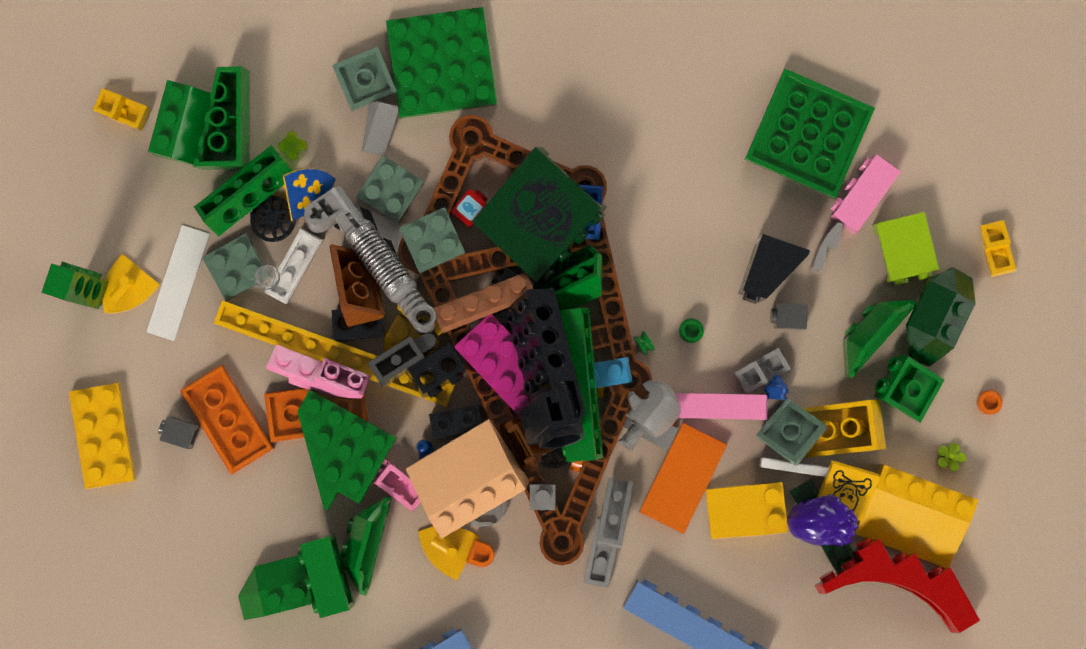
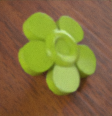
(951, 457)

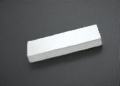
(295, 265)
(788, 466)

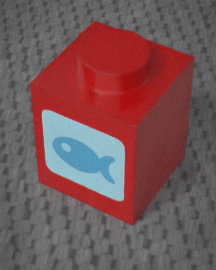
(469, 207)

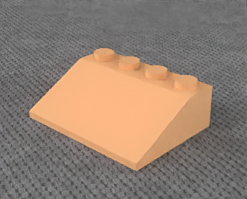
(466, 478)

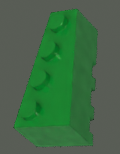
(227, 122)

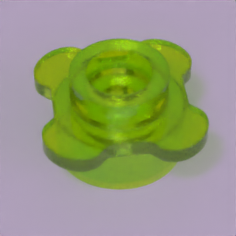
(292, 138)

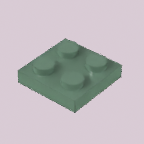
(364, 78)
(390, 189)
(432, 240)
(234, 266)
(791, 431)

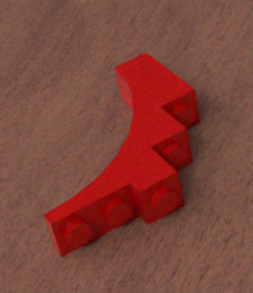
(937, 589)

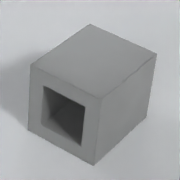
(542, 496)

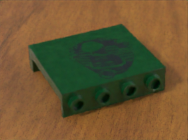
(539, 215)

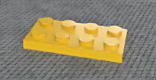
(102, 435)

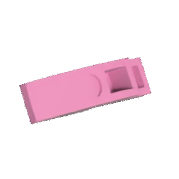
(322, 377)

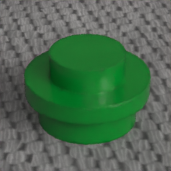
(691, 330)

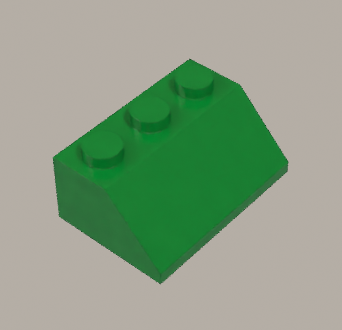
(179, 122)
(326, 576)

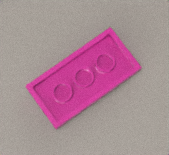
(495, 358)

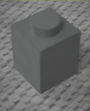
(789, 316)
(178, 432)

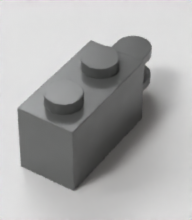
(401, 357)

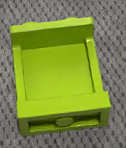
(907, 248)

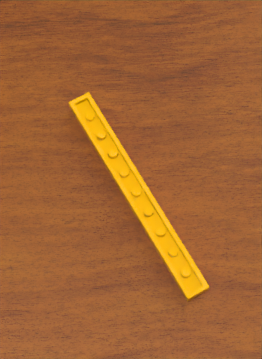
(315, 346)

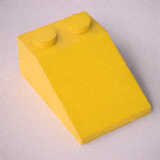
(850, 428)
(746, 510)

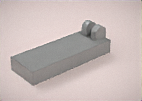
(614, 512)
(599, 562)

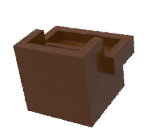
(525, 454)

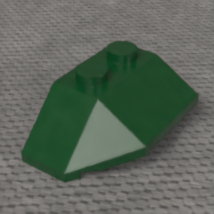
(940, 316)

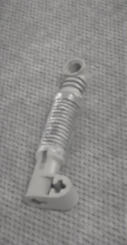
(362, 236)

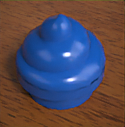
(776, 388)

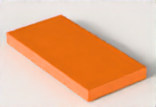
(283, 414)
(227, 419)
(683, 478)

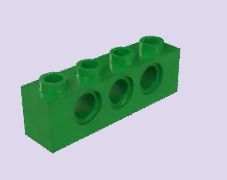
(243, 191)
(75, 285)

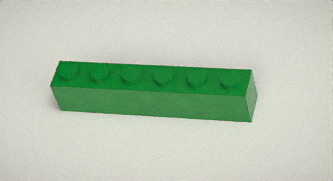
(579, 338)

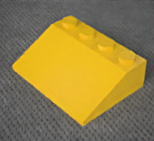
(917, 516)

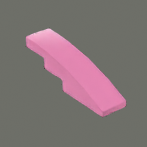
(723, 406)
(397, 484)

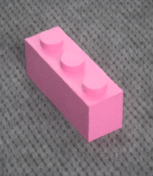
(864, 193)

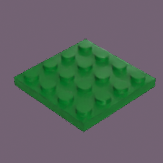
(441, 62)
(809, 133)

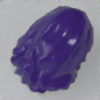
(823, 521)

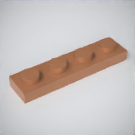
(481, 302)

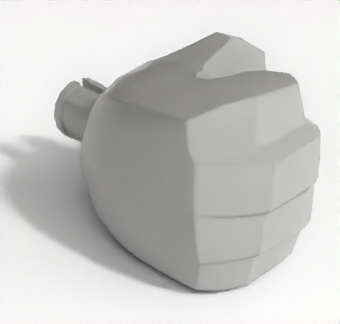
(651, 415)

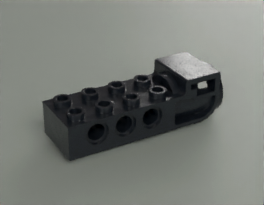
(547, 371)

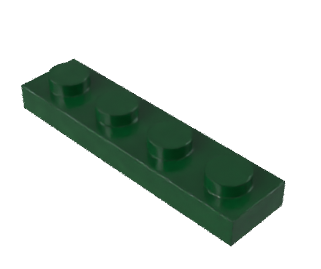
(836, 554)

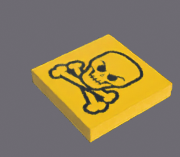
(851, 485)

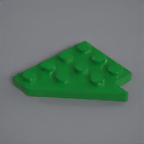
(341, 448)

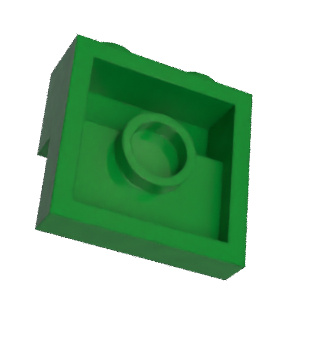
(908, 387)

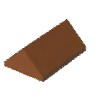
(356, 288)

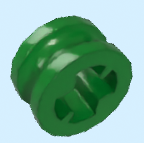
(644, 343)

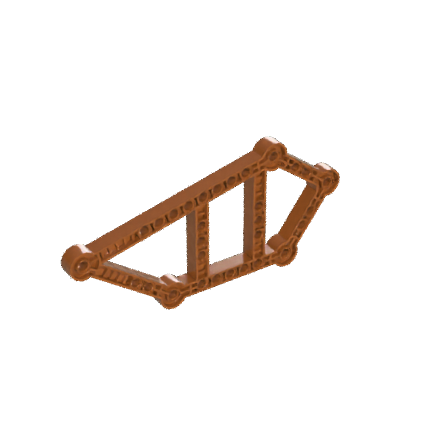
(480, 263)

